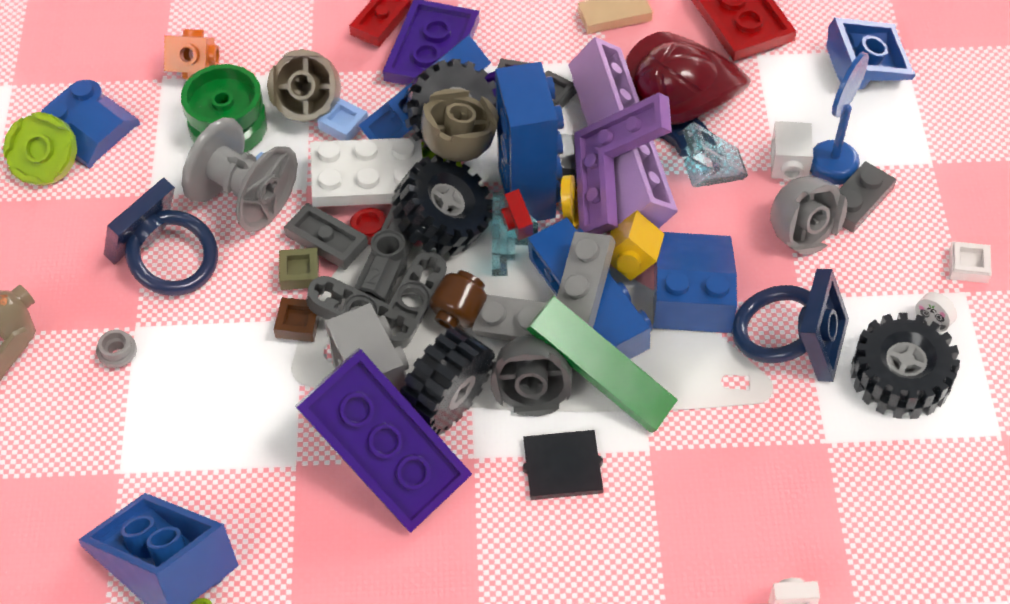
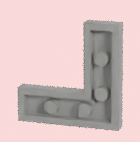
(579, 291)

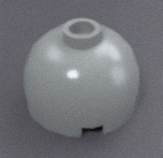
(808, 213)

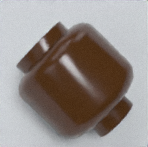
(458, 300)

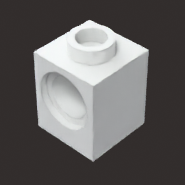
(791, 150)

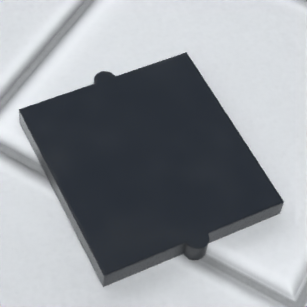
(562, 465)

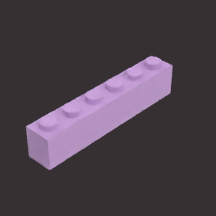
(607, 88)

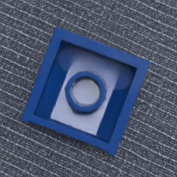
(878, 39)
(92, 118)

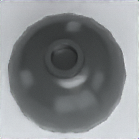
(531, 377)

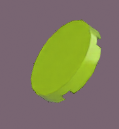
(40, 149)

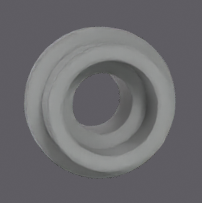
(112, 341)

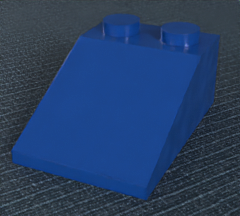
(695, 283)
(162, 550)

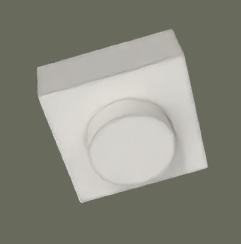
(794, 592)

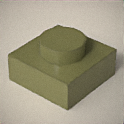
(298, 268)

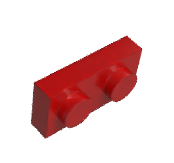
(379, 20)

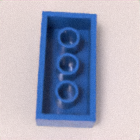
(529, 137)

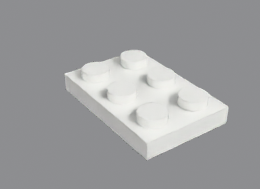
(360, 170)

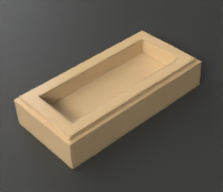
(612, 14)

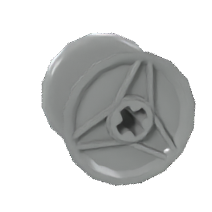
(220, 164)

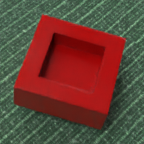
(516, 215)

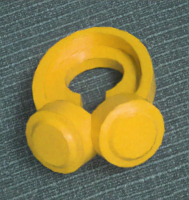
(569, 200)

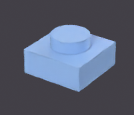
(342, 120)

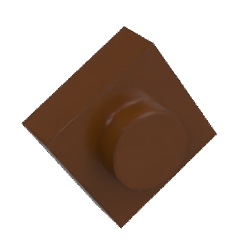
(295, 321)

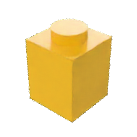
(636, 245)

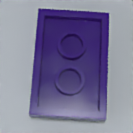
(426, 36)

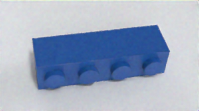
(616, 316)

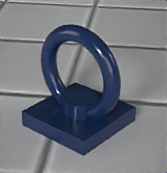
(143, 224)
(820, 325)

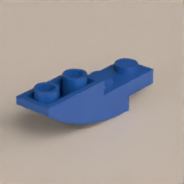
(389, 119)

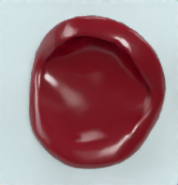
(686, 73)

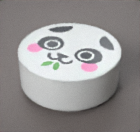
(937, 308)

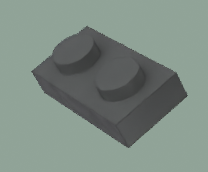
(864, 193)
(331, 237)

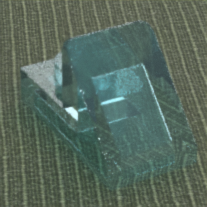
(711, 158)
(502, 240)

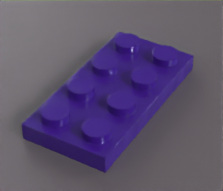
(383, 440)

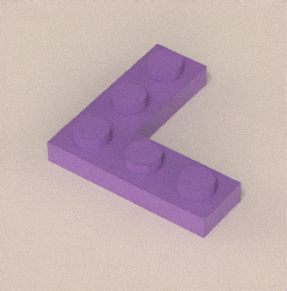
(595, 155)

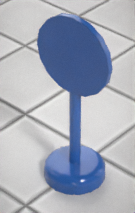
(835, 158)

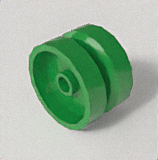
(226, 93)

